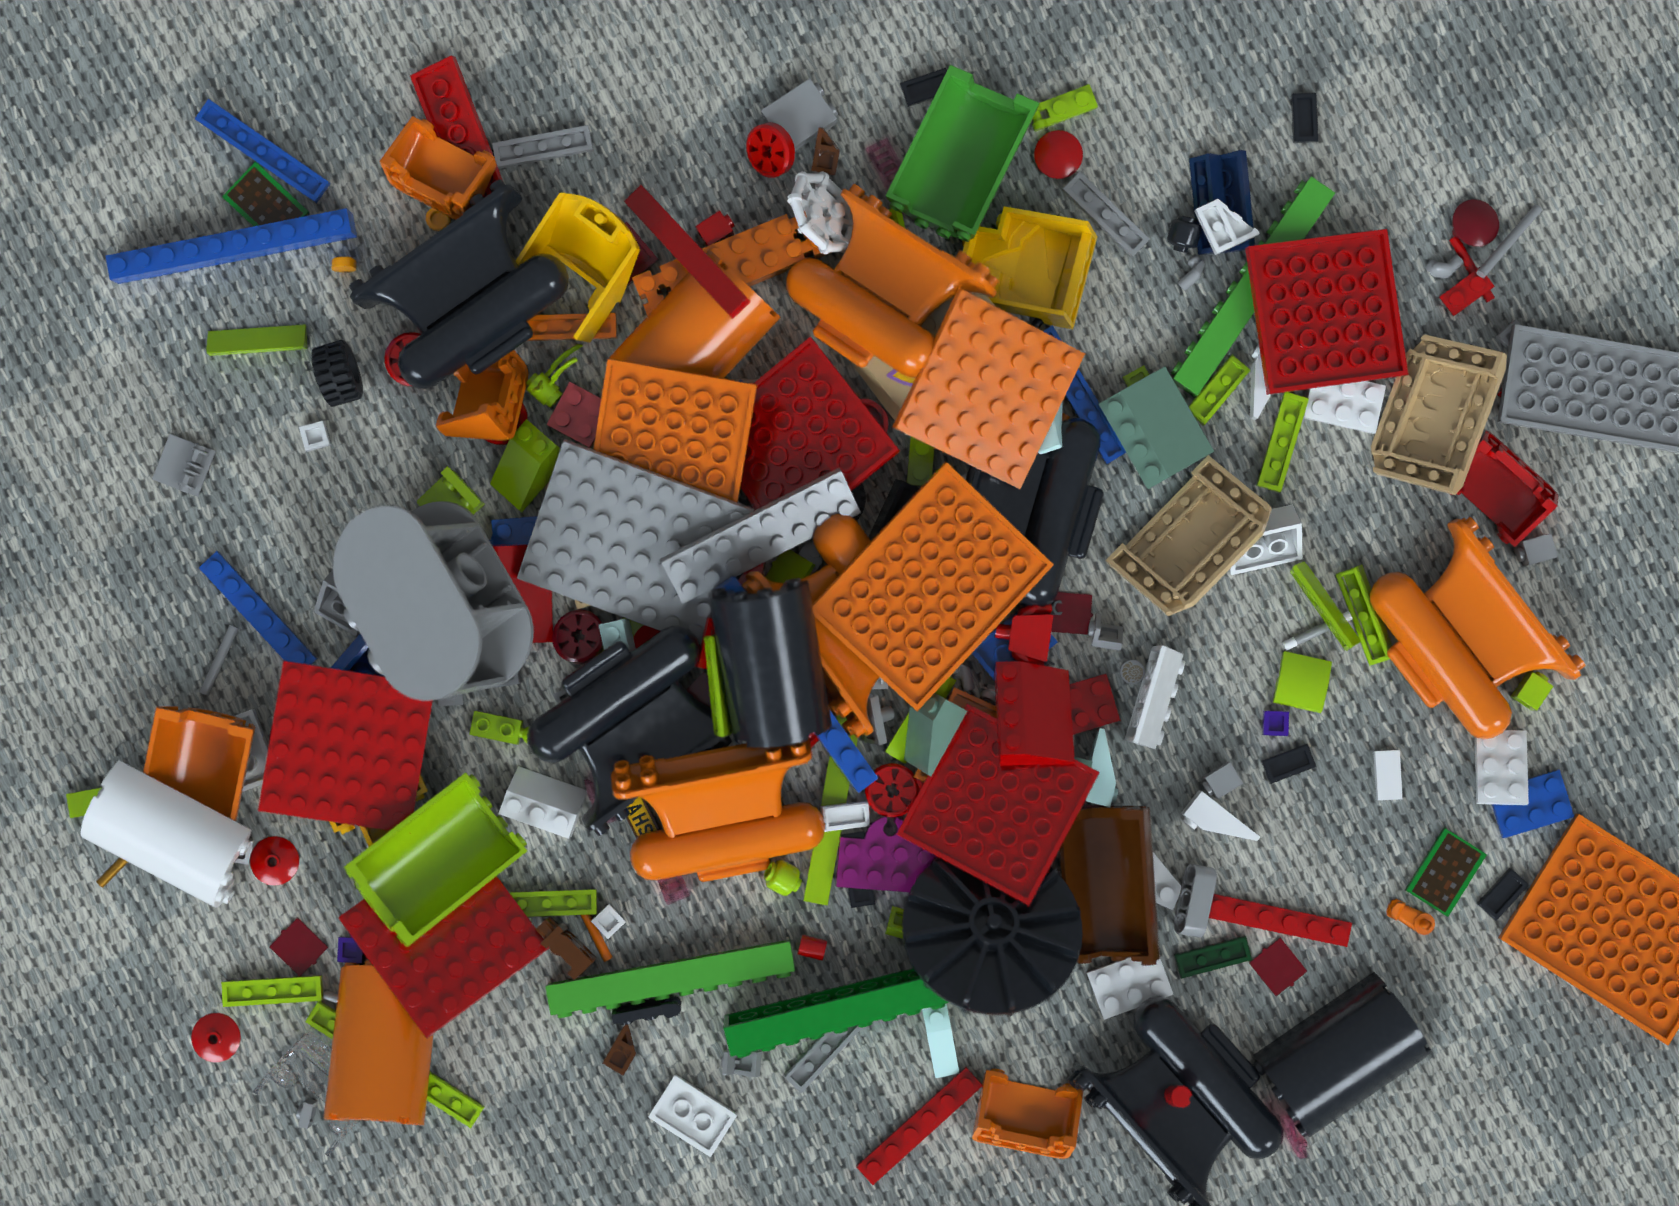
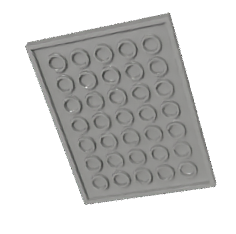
(610, 527)

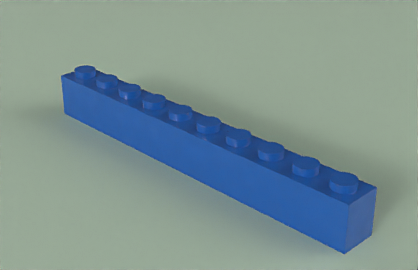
(231, 246)
(835, 738)

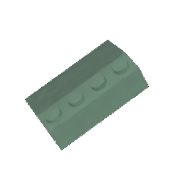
(1156, 427)

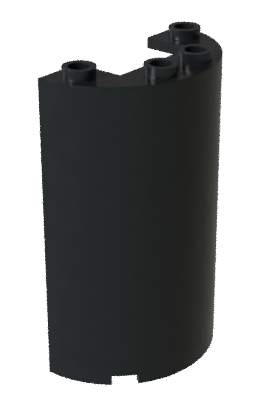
(771, 664)
(1342, 1054)

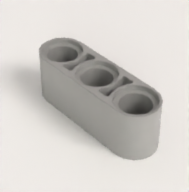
(1195, 900)

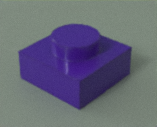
(1275, 723)
(349, 951)

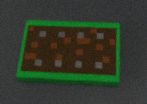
(262, 198)
(1445, 872)

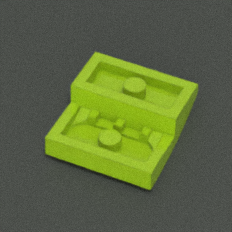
(1302, 682)

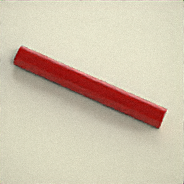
(1468, 262)

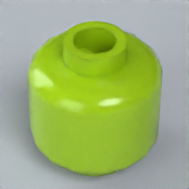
(782, 877)

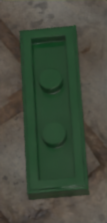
(1213, 957)

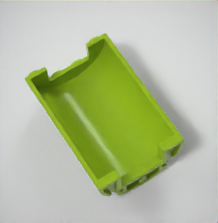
(435, 859)

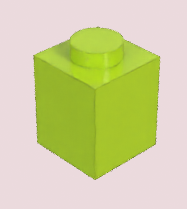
(1532, 690)

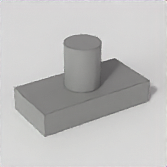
(877, 717)

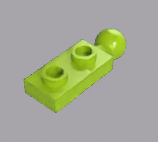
(498, 728)

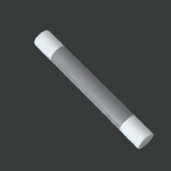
(1311, 633)

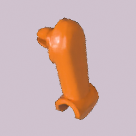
(1413, 918)

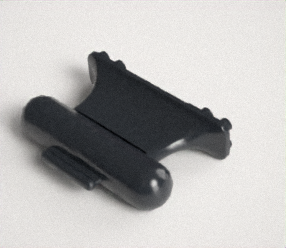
(465, 292)
(1054, 505)
(626, 709)
(1221, 1106)

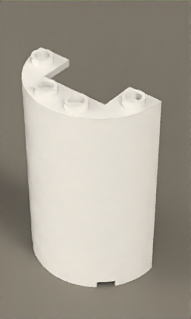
(166, 834)

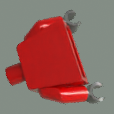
(1030, 633)

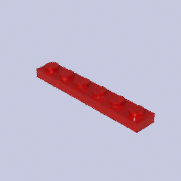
(1280, 920)
(919, 1125)

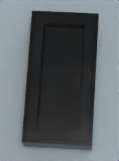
(922, 87)
(1304, 117)
(1288, 763)
(1502, 894)

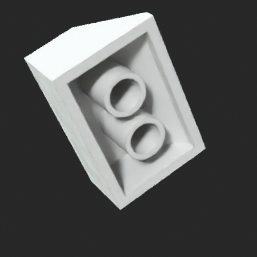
(1277, 545)
(543, 802)

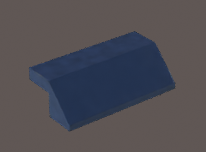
(1224, 179)

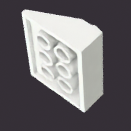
(1154, 697)

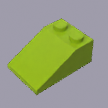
(525, 466)

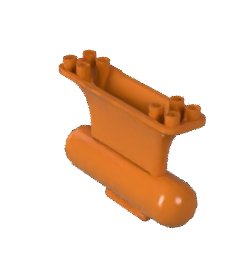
(882, 289)
(1467, 634)
(845, 674)
(718, 811)

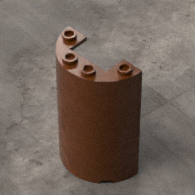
(1113, 882)

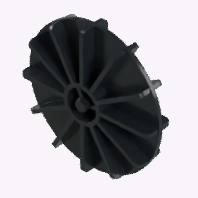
(987, 946)

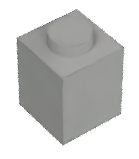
(1536, 550)
(1221, 780)

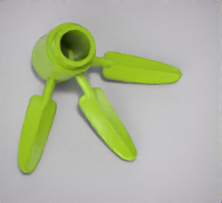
(543, 387)

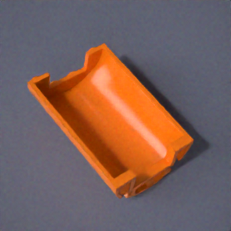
(695, 333)
(201, 755)
(376, 1054)

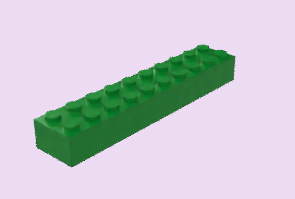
(828, 1012)

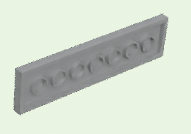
(758, 536)

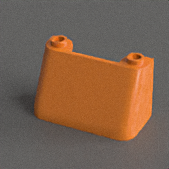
(435, 169)
(487, 401)
(1027, 1116)

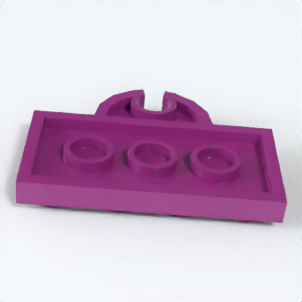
(880, 860)

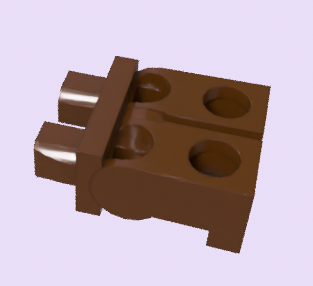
(566, 945)

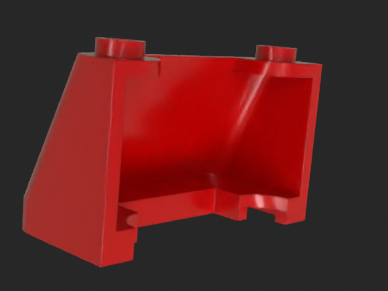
(1507, 490)

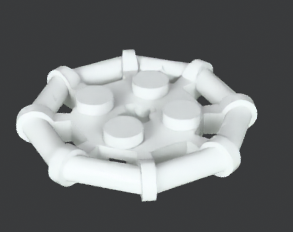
(818, 203)

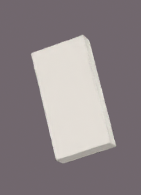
(1388, 775)
(846, 815)

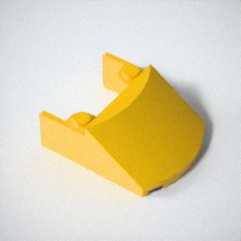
(591, 244)

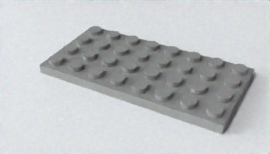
(1591, 388)

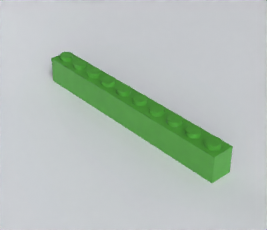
(1238, 307)
(670, 977)

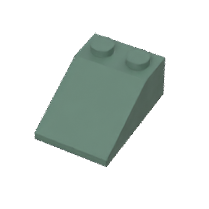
(931, 732)

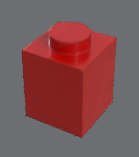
(715, 228)

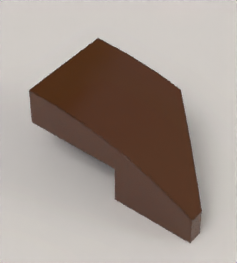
(826, 153)
(621, 1052)

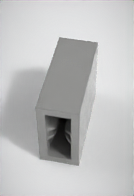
(802, 113)

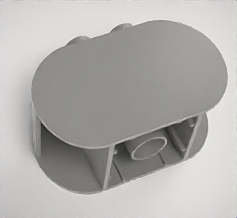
(431, 600)

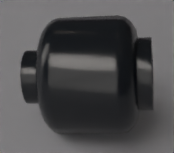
(1184, 233)

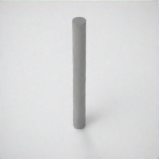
(1509, 241)

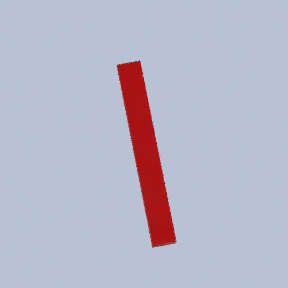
(687, 252)

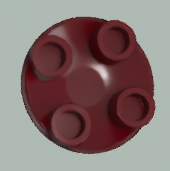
(1475, 223)

